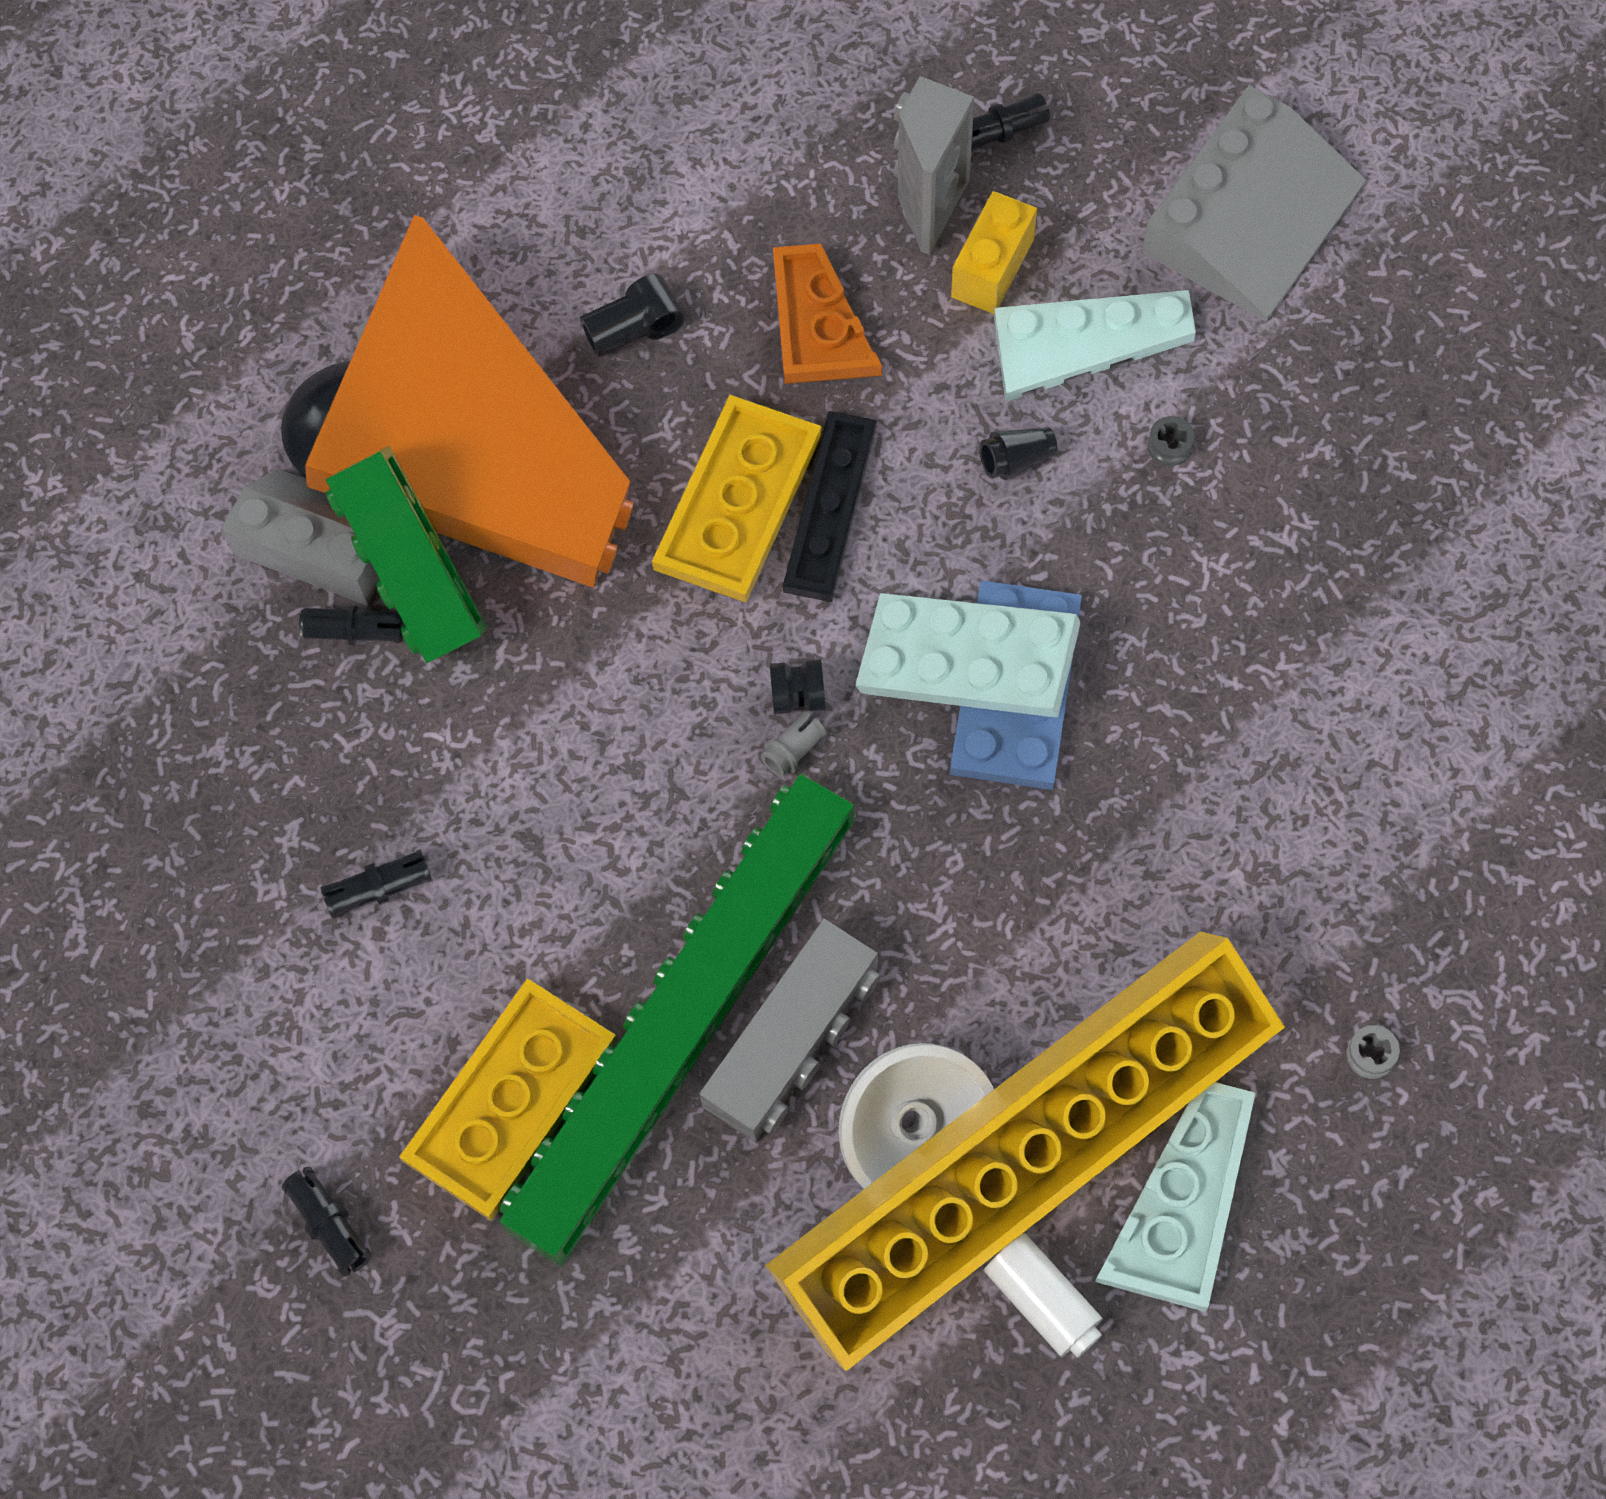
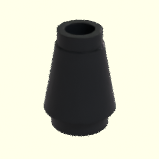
(1016, 450)

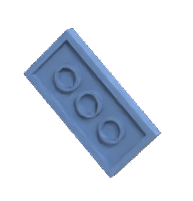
(1012, 744)

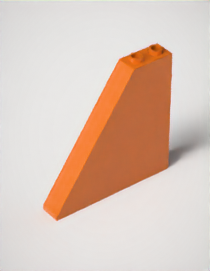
(472, 423)

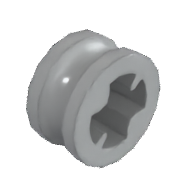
(1379, 1037)

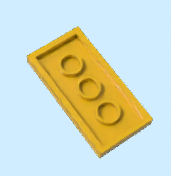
(737, 498)
(507, 1099)

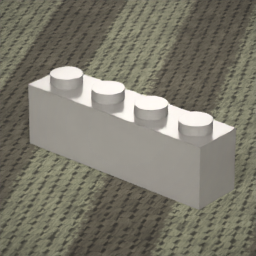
(790, 1031)

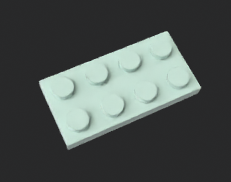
(969, 654)

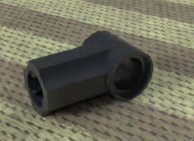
(643, 311)

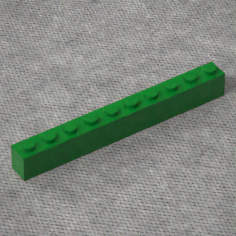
(677, 1020)

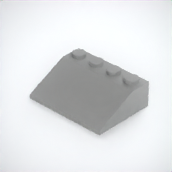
(1253, 205)

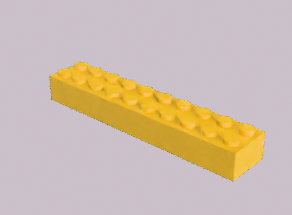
(1024, 1148)

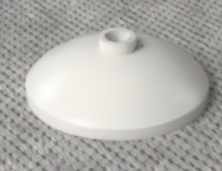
(915, 1078)

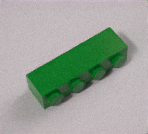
(406, 555)

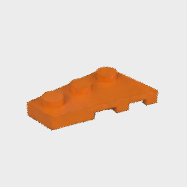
(816, 322)

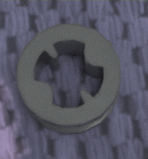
(1182, 433)

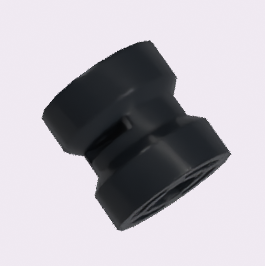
(797, 686)

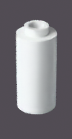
(1045, 1297)

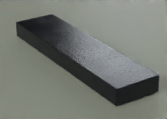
(830, 506)

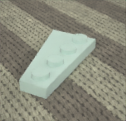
(1067, 338)
(1182, 1214)

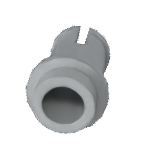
(795, 742)

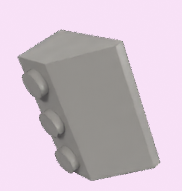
(932, 156)
(299, 535)

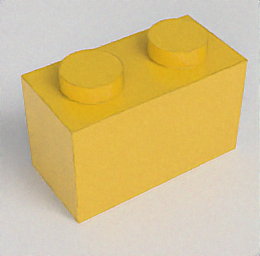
(993, 252)

